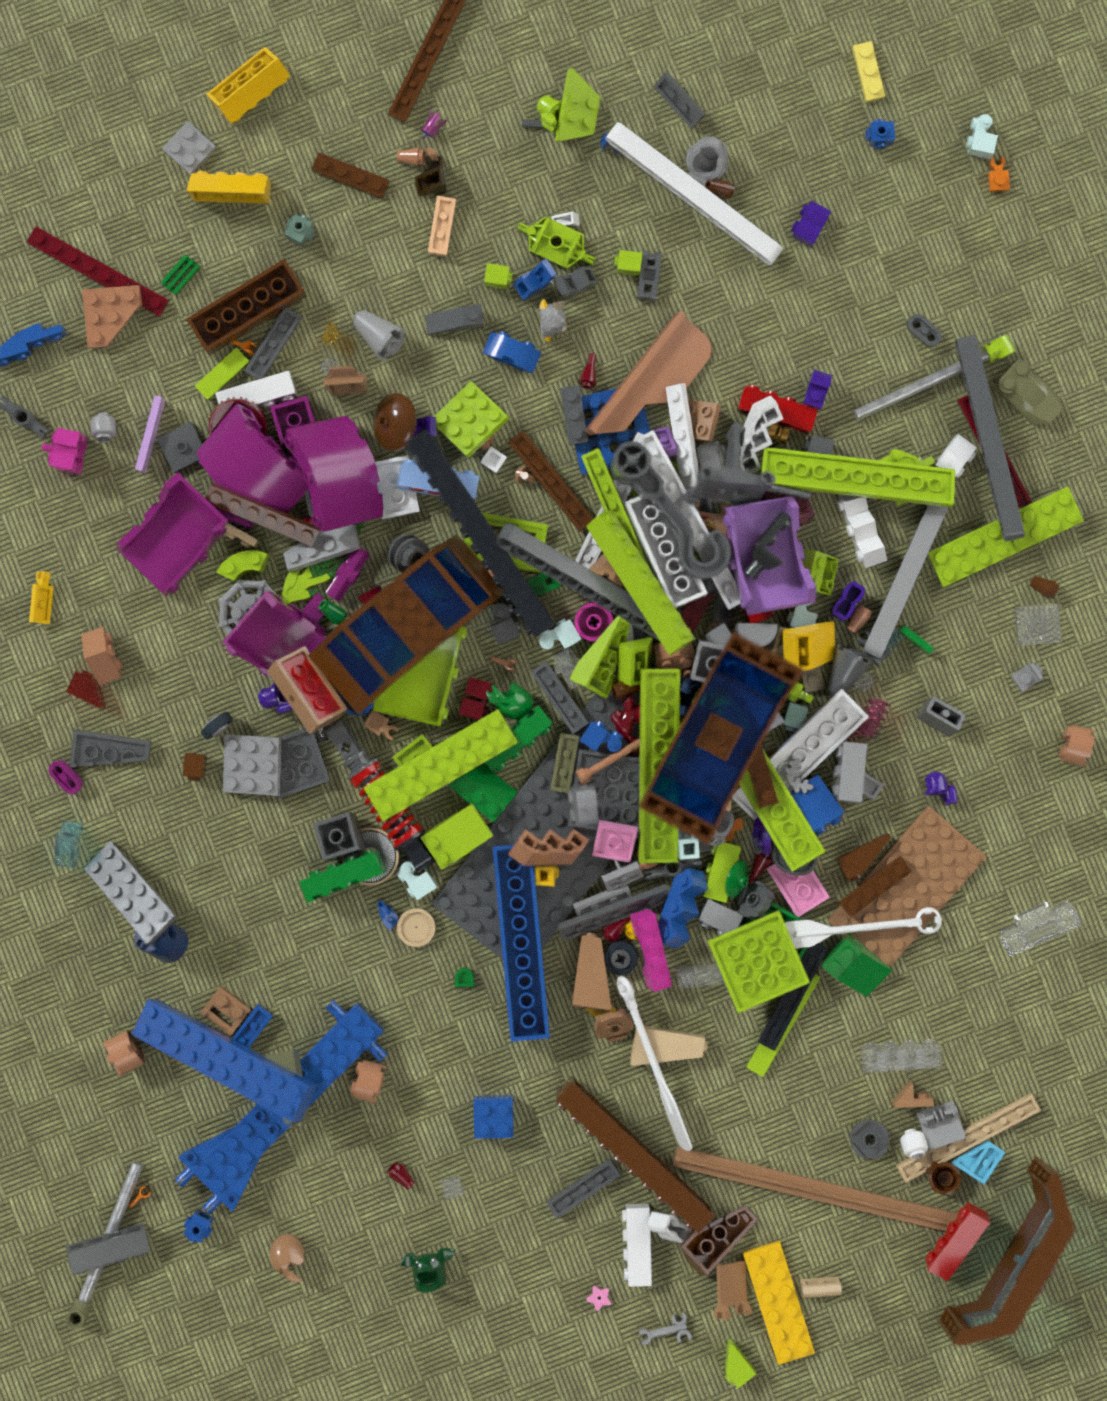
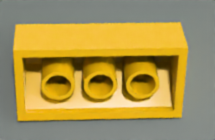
(248, 85)
(229, 188)

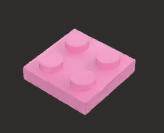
(614, 841)

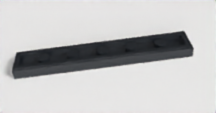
(790, 1001)

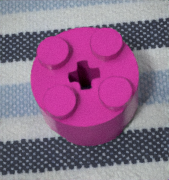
(584, 616)

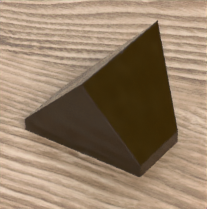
(431, 180)

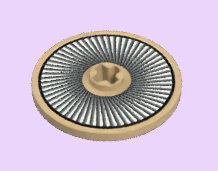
(378, 840)

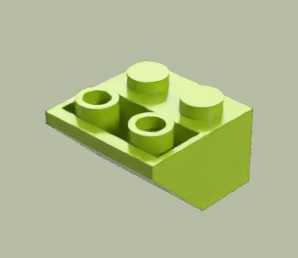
(822, 570)
(632, 657)

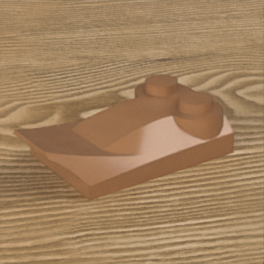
(345, 381)

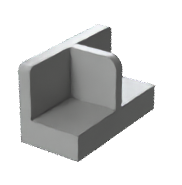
(621, 874)

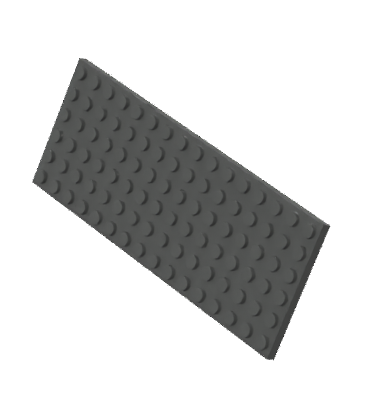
(472, 891)

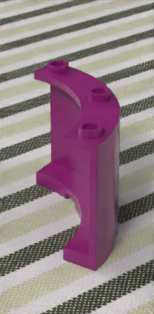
(250, 463)
(337, 472)
(173, 535)
(272, 632)

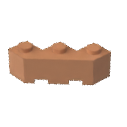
(549, 850)

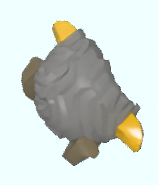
(552, 319)

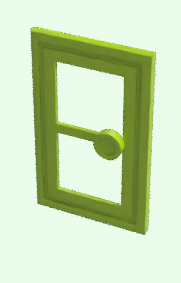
(538, 528)

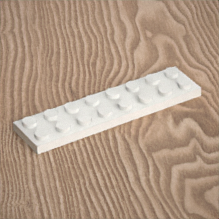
(813, 741)

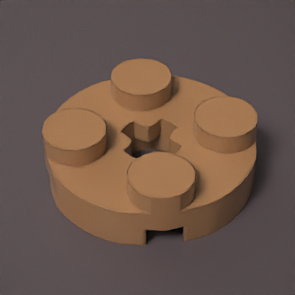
(617, 1018)

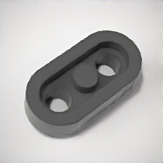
(925, 328)

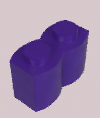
(812, 221)
(849, 597)

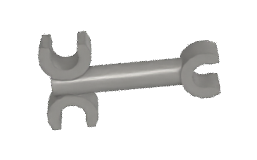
(679, 1327)

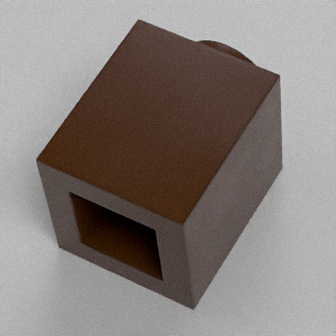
(194, 766)

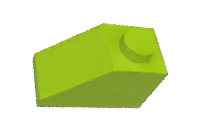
(737, 1366)

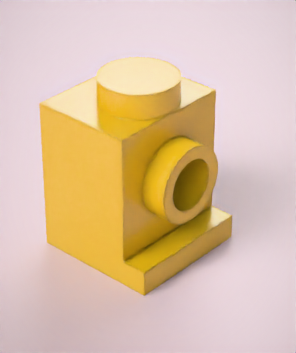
(546, 875)

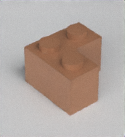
(100, 655)

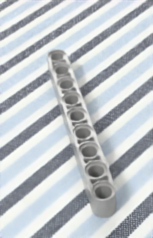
(904, 580)

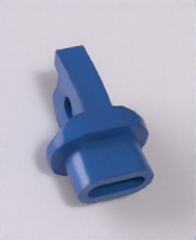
(387, 915)

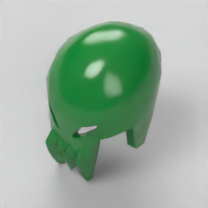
(513, 703)

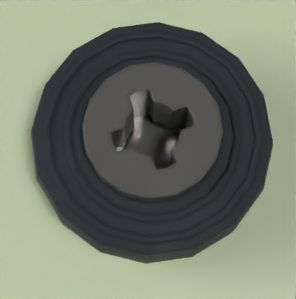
(617, 951)

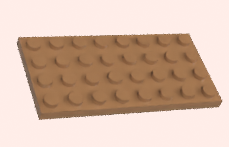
(939, 865)

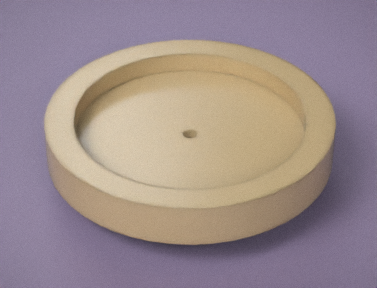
(407, 927)

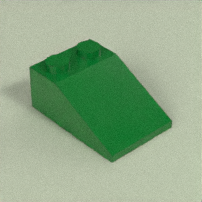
(855, 965)

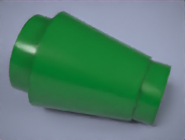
(333, 612)

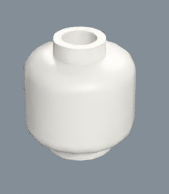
(914, 1144)

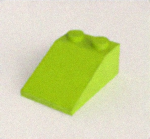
(456, 836)

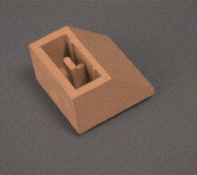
(680, 660)

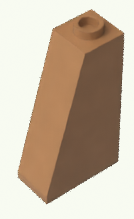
(591, 981)

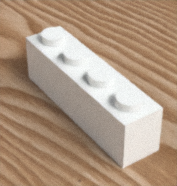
(263, 391)
(638, 1245)

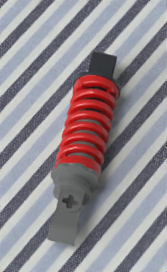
(363, 773)

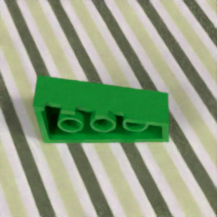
(525, 733)
(342, 876)

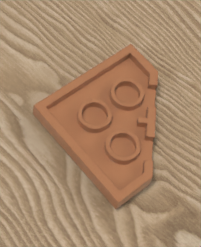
(108, 312)

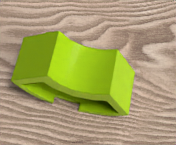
(243, 563)

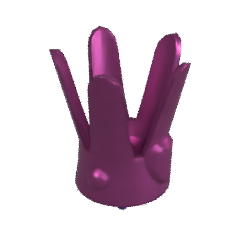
(430, 128)

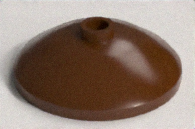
(394, 421)

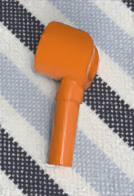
(246, 346)
(139, 1197)

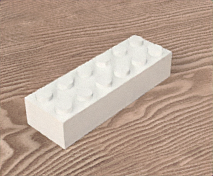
(660, 548)

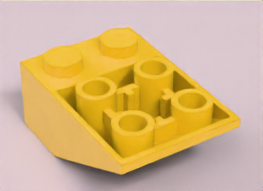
(809, 644)

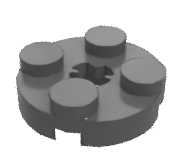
(763, 900)
(869, 1150)

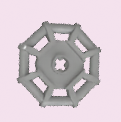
(242, 605)

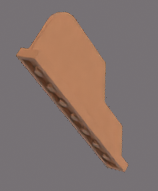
(670, 360)

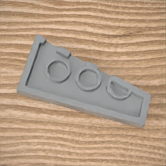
(326, 546)

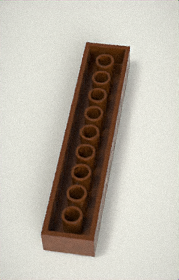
(634, 1154)

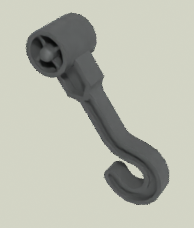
(633, 468)

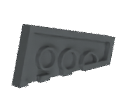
(101, 748)

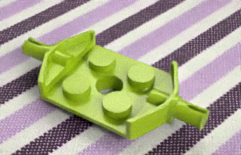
(565, 255)

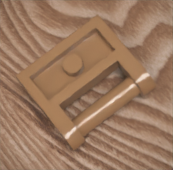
(229, 1006)

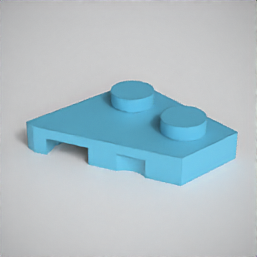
(980, 1161)

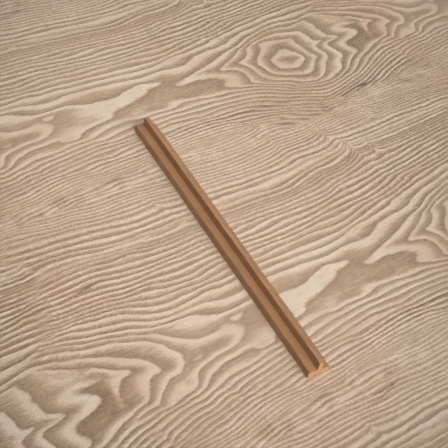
(813, 1189)

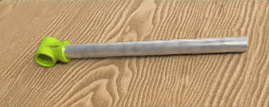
(998, 349)

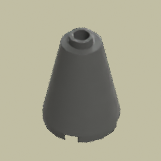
(846, 669)

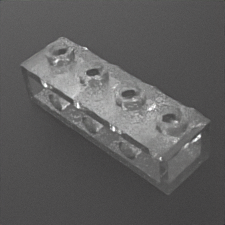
(900, 1056)

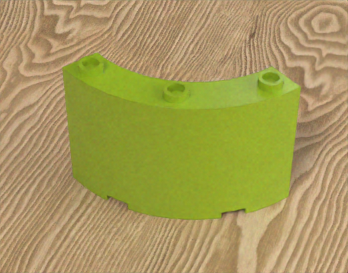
(425, 688)

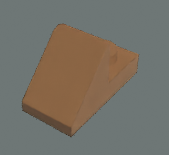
(906, 1098)

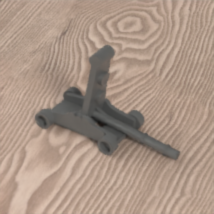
(733, 482)

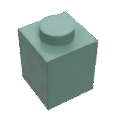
(794, 716)

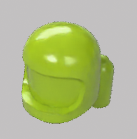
(549, 111)

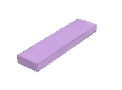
(150, 434)

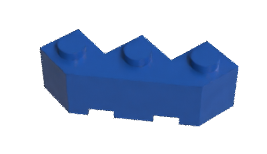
(681, 907)

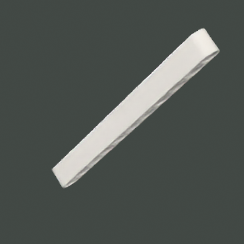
(693, 193)

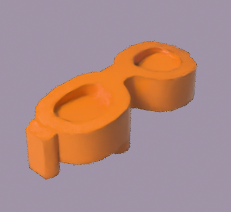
(738, 825)

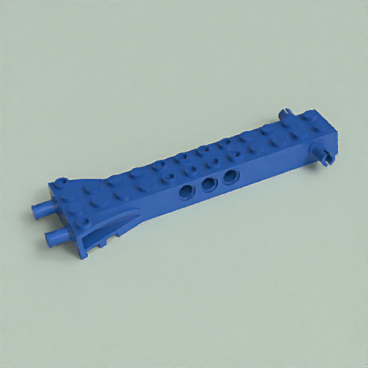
(232, 1155)

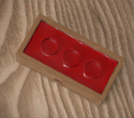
(307, 690)

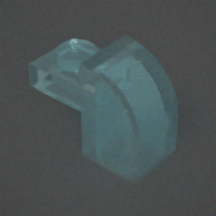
(67, 844)

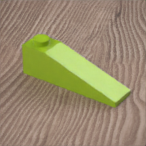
(598, 665)

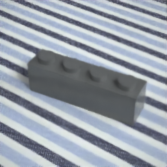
(107, 1249)

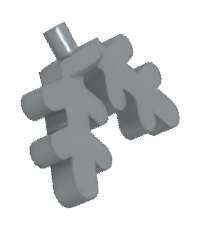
(790, 773)

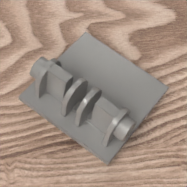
(941, 1125)

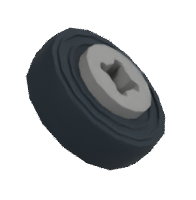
(216, 725)

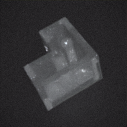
(584, 804)

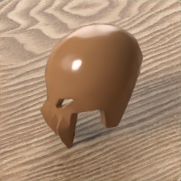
(284, 1251)

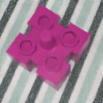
(67, 452)

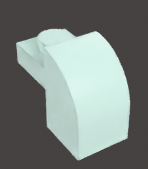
(687, 846)

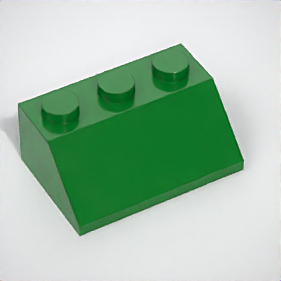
(484, 790)

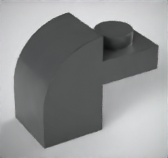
(576, 282)

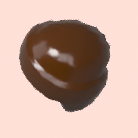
(943, 1177)

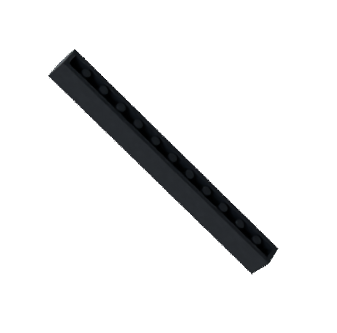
(479, 532)

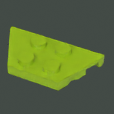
(577, 109)

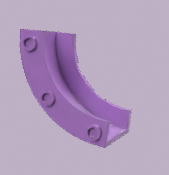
(774, 588)

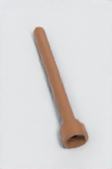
(585, 774)

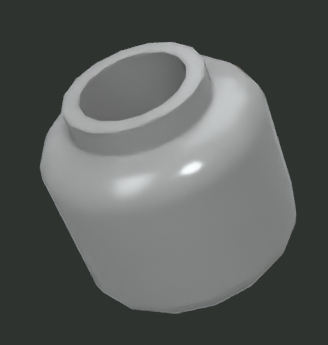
(103, 427)

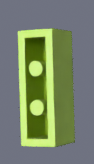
(723, 859)

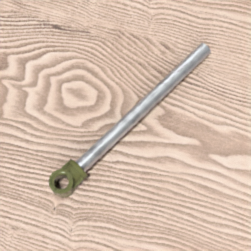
(82, 1304)

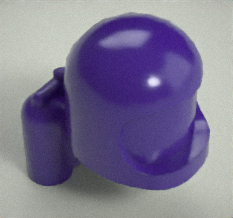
(273, 697)
(937, 785)

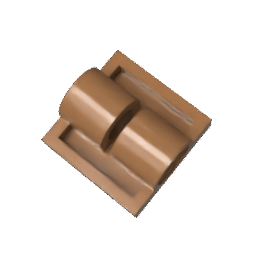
(703, 420)

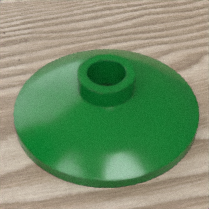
(736, 879)

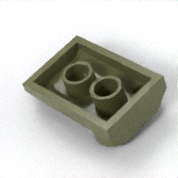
(1028, 394)

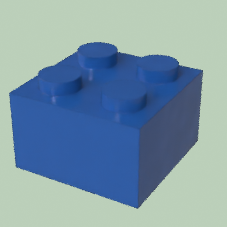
(493, 1116)

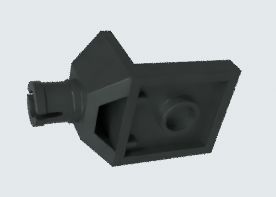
(761, 556)

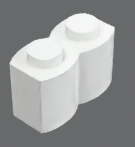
(956, 455)
(668, 1227)

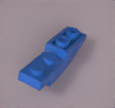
(20, 344)

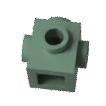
(299, 230)

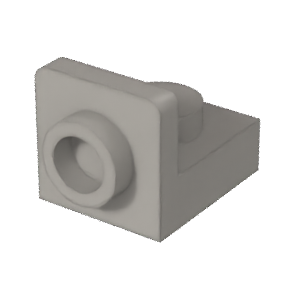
(1027, 676)

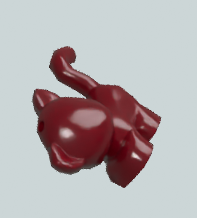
(625, 720)

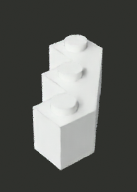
(754, 432)
(862, 529)

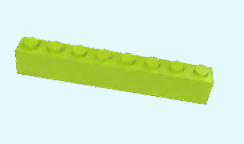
(640, 582)

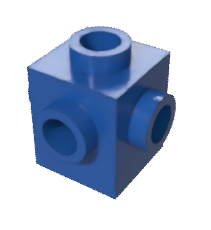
(880, 134)
(198, 1226)

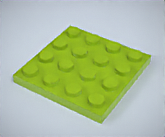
(758, 961)

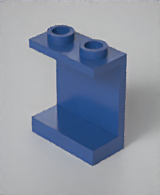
(818, 806)

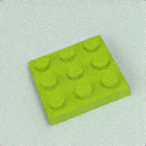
(470, 419)

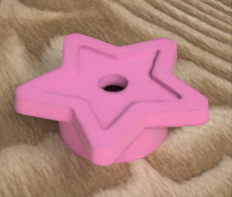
(594, 1297)

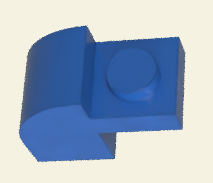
(535, 280)

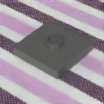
(181, 447)

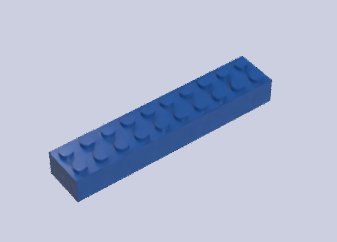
(521, 947)
(224, 1060)

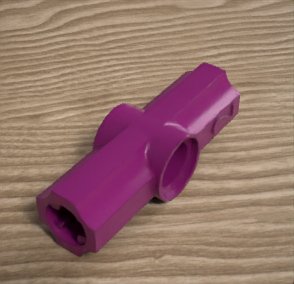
(347, 574)

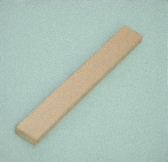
(975, 1134)

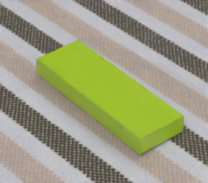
(222, 373)

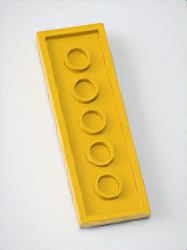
(778, 1302)

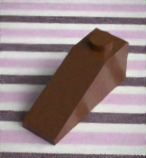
(860, 858)

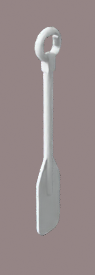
(809, 933)
(668, 1101)

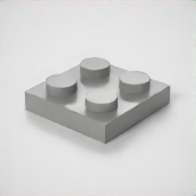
(189, 148)

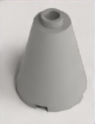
(379, 334)

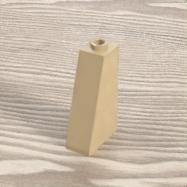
(668, 1046)

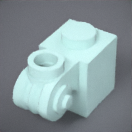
(981, 143)
(801, 617)
(564, 632)
(418, 885)

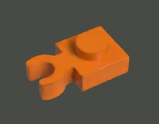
(998, 178)

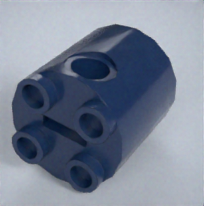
(168, 946)

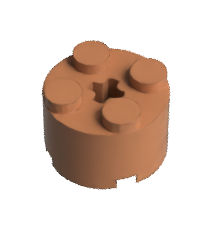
(1077, 745)
(124, 1052)
(368, 1082)

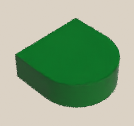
(464, 977)

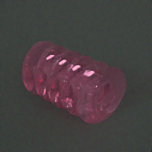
(875, 715)

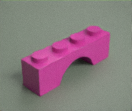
(648, 934)

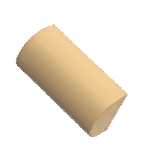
(820, 1287)

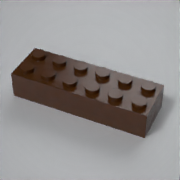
(246, 307)

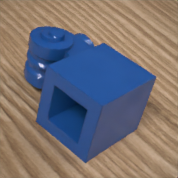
(596, 734)

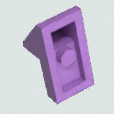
(665, 437)

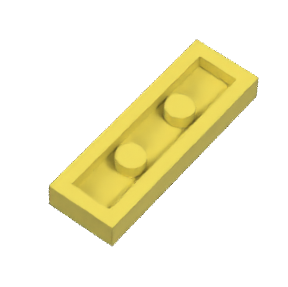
(868, 71)

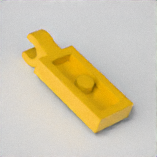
(41, 599)

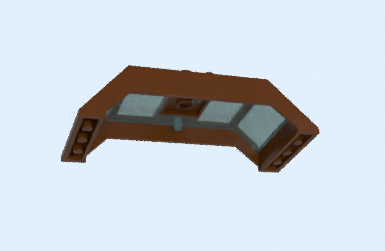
(1021, 1270)

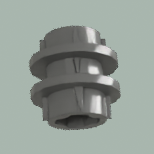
(406, 551)

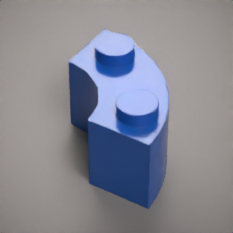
(512, 352)

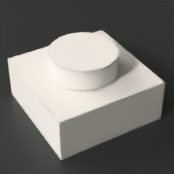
(493, 460)

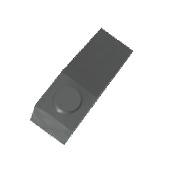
(455, 320)

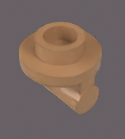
(522, 475)

